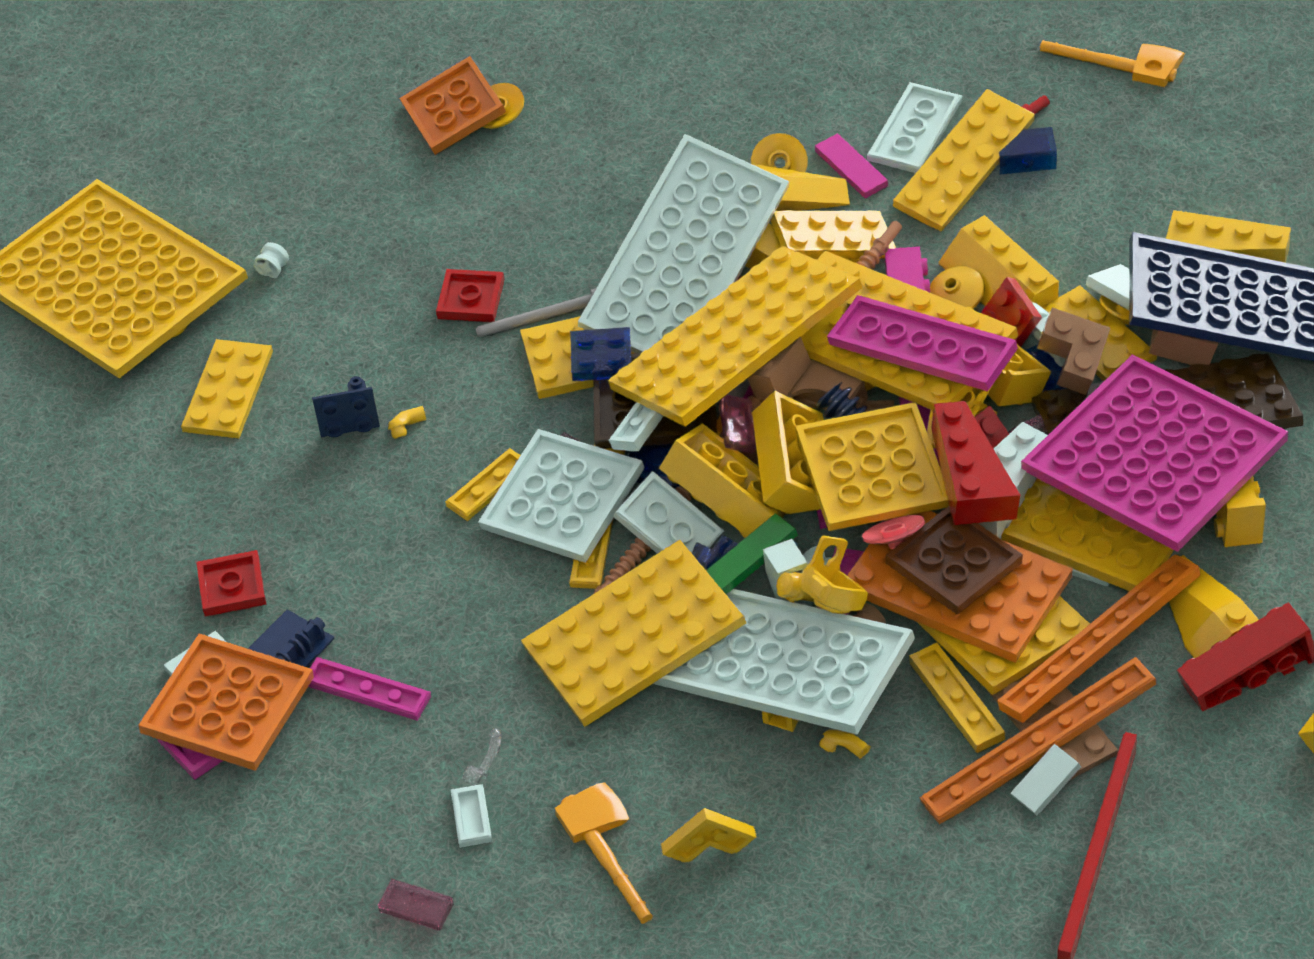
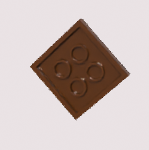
(953, 560)

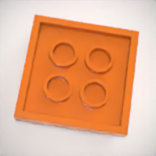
(452, 105)

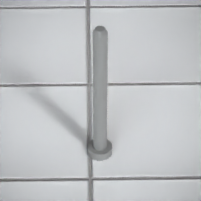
(534, 316)

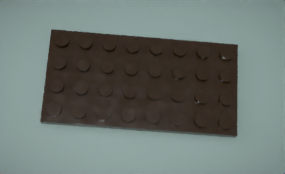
(1245, 382)

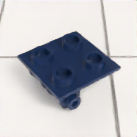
(347, 410)
(293, 639)

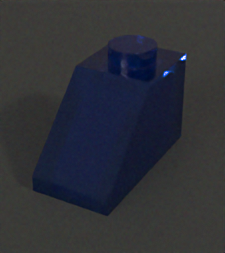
(1029, 152)

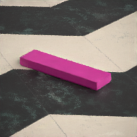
(369, 689)

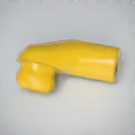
(405, 418)
(848, 740)

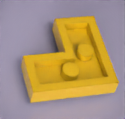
(707, 830)

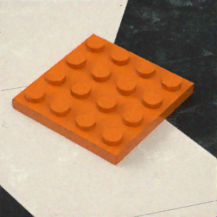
(226, 701)

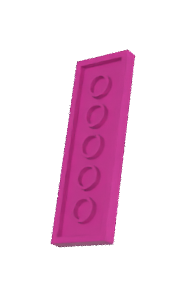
(922, 342)

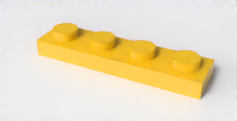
(957, 697)

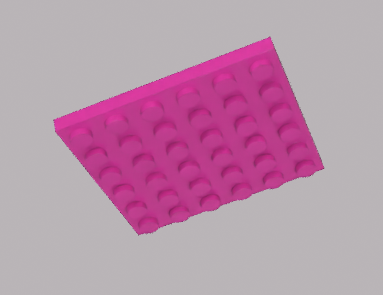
(1154, 452)

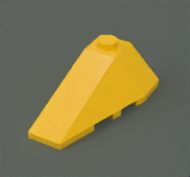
(810, 190)
(1208, 613)

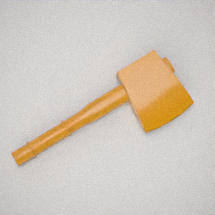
(1153, 64)
(585, 819)

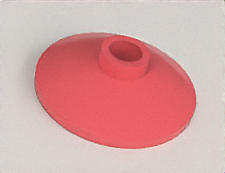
(893, 530)

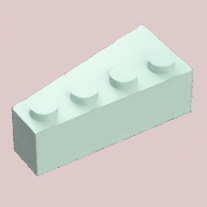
(1011, 452)

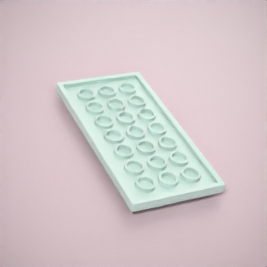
(685, 243)
(797, 663)

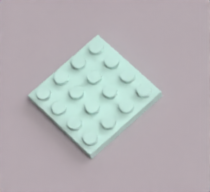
(561, 495)

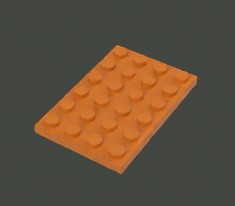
(996, 622)

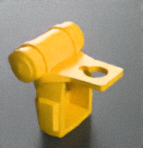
(824, 583)

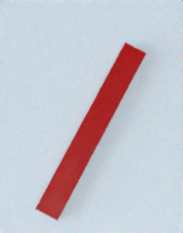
(1097, 847)

